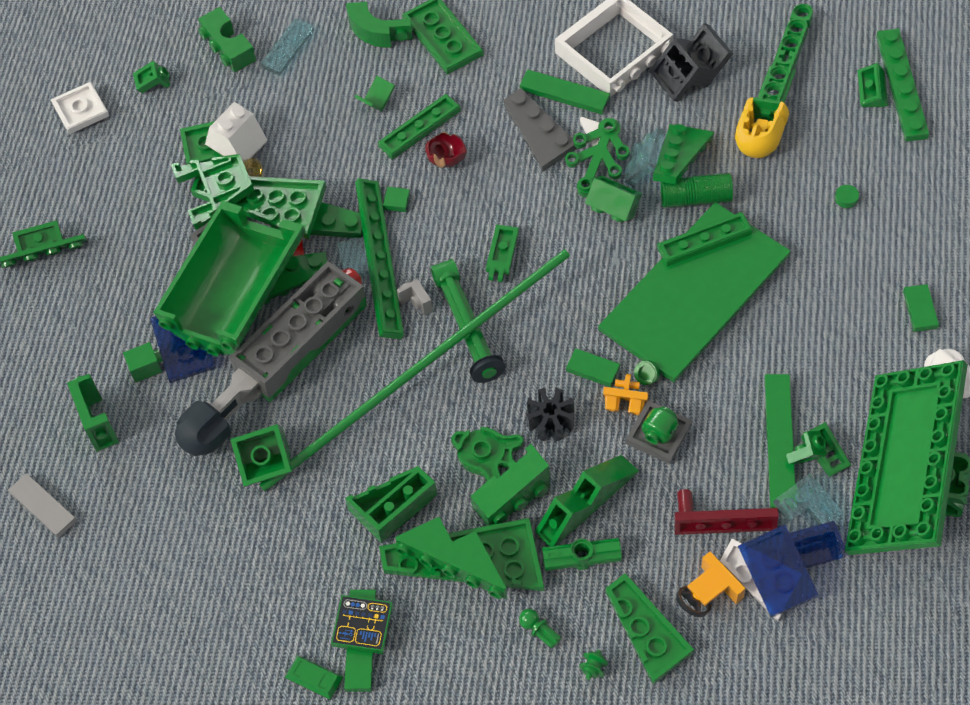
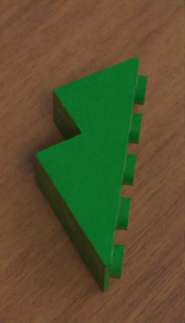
(589, 493)
(461, 558)

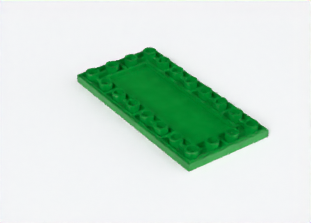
(690, 302)
(907, 459)

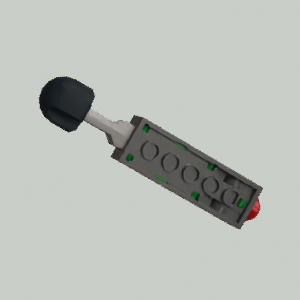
(276, 353)

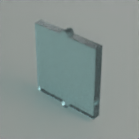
(354, 255)

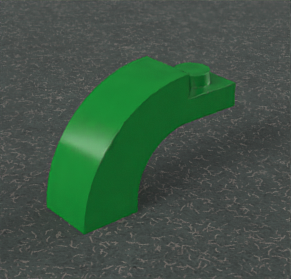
(374, 30)

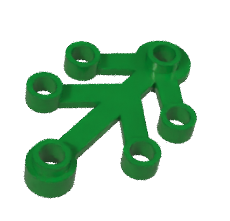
(598, 153)

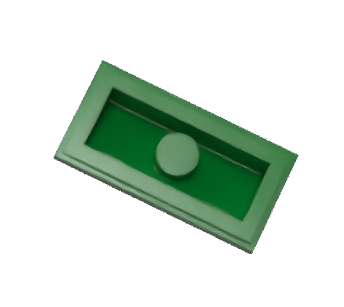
(872, 86)

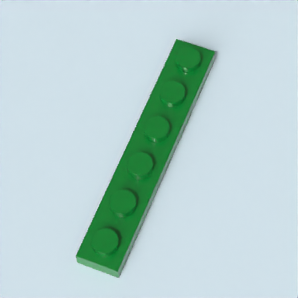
(902, 85)

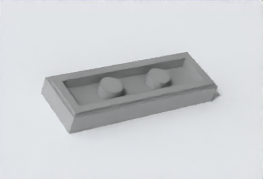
(42, 505)

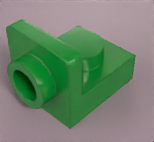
(150, 76)
(810, 451)

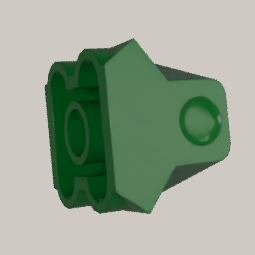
(958, 485)

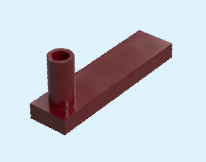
(720, 521)

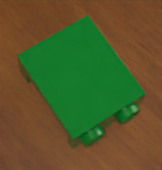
(99, 427)

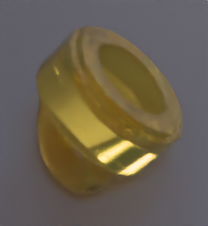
(253, 167)

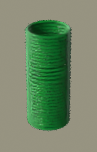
(697, 192)

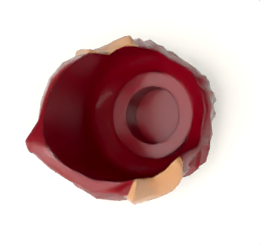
(445, 150)

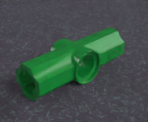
(598, 553)

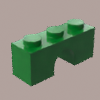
(234, 51)

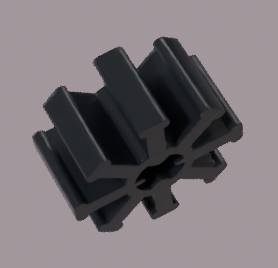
(539, 417)

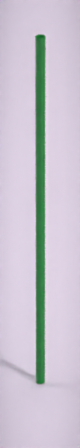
(420, 365)

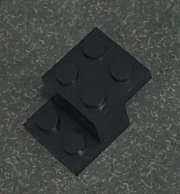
(691, 62)

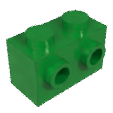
(613, 198)

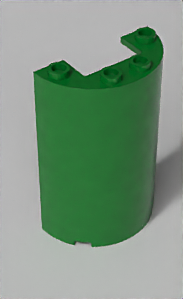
(226, 280)

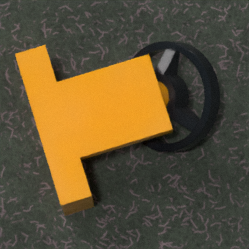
(709, 586)

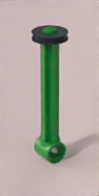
(485, 366)

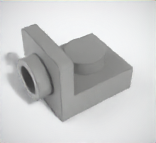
(418, 296)

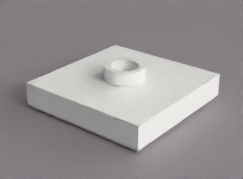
(79, 107)

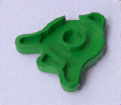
(485, 450)

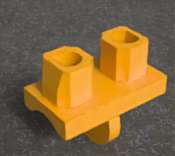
(614, 395)

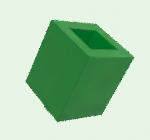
(143, 362)

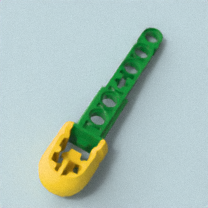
(772, 108)

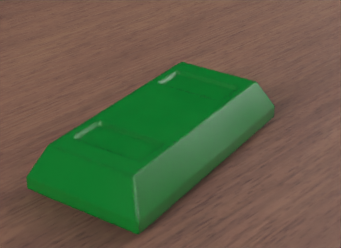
(314, 677)

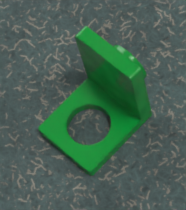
(378, 94)

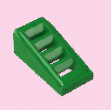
(833, 446)

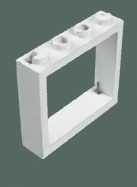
(596, 19)

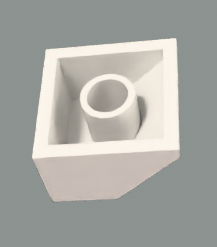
(236, 133)

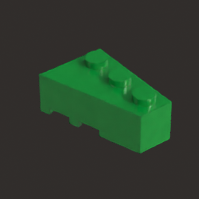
(513, 489)
(393, 503)

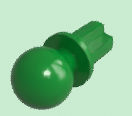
(530, 620)

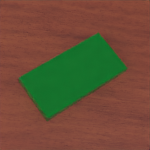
(443, 35)

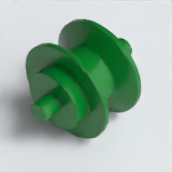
(593, 664)

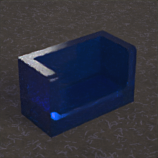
(819, 544)

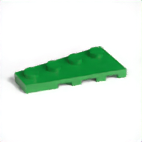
(678, 151)
(336, 222)

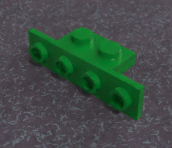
(40, 240)

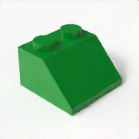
(262, 454)

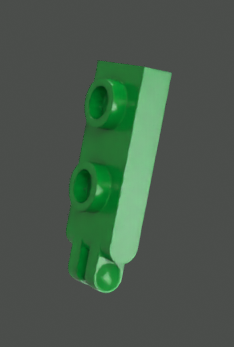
(502, 251)

